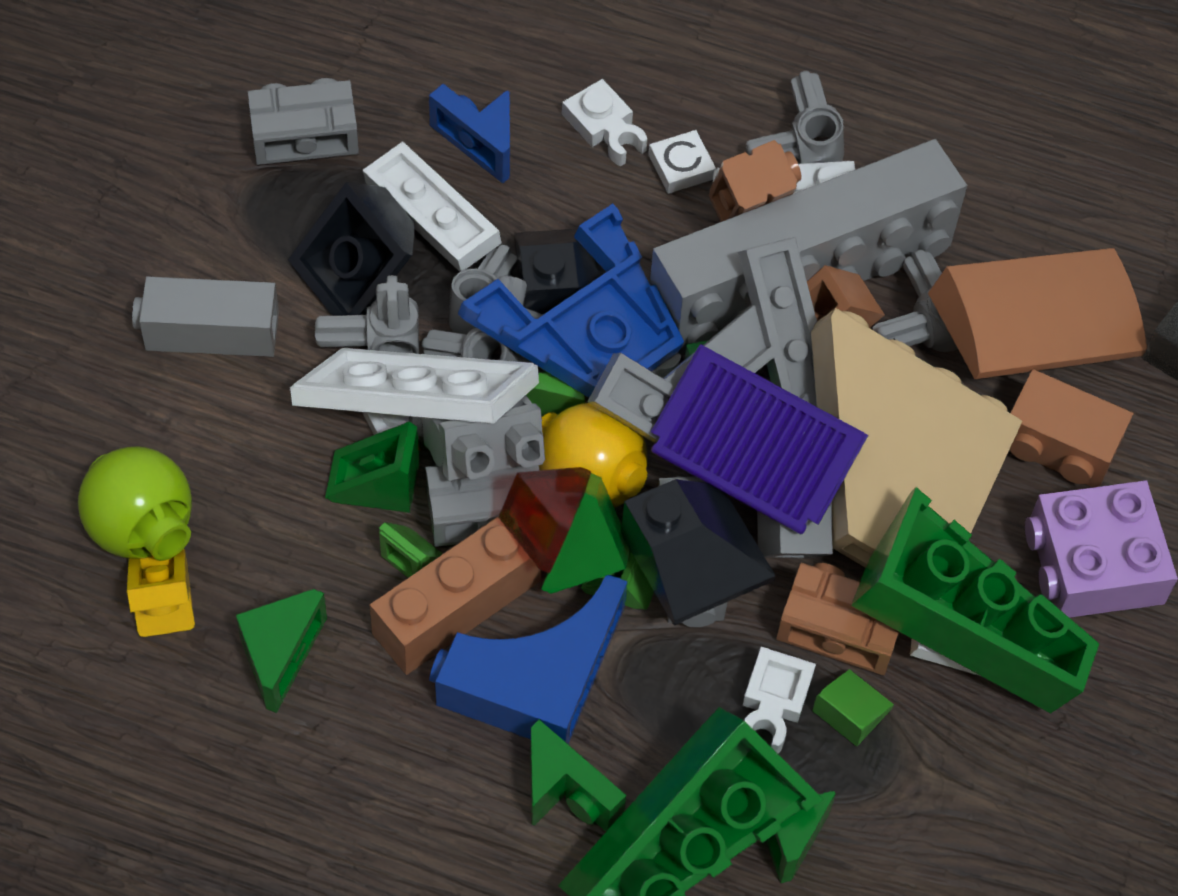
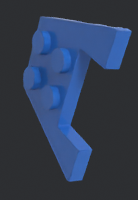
(585, 330)

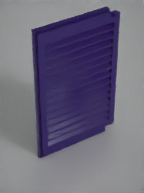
(755, 441)

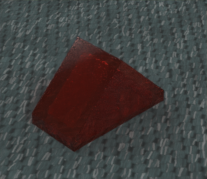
(542, 510)

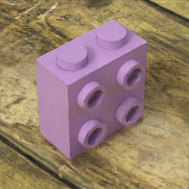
(1101, 549)

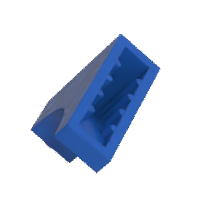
(533, 675)

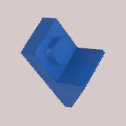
(479, 135)

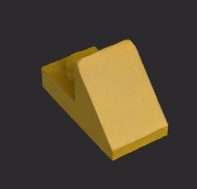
(160, 595)

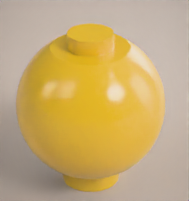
(598, 443)

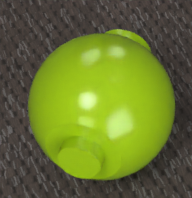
(136, 504)

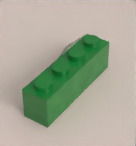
(972, 609)
(695, 815)

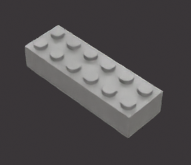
(851, 223)

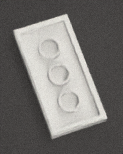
(416, 385)

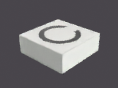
(681, 161)

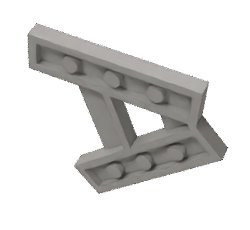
(768, 332)

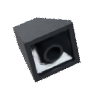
(354, 248)
(553, 267)
(692, 547)

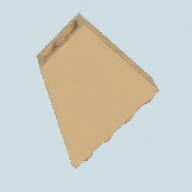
(920, 431)

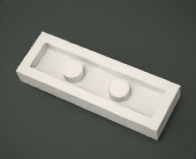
(434, 206)

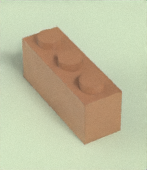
(452, 595)

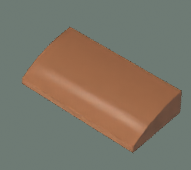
(1040, 312)

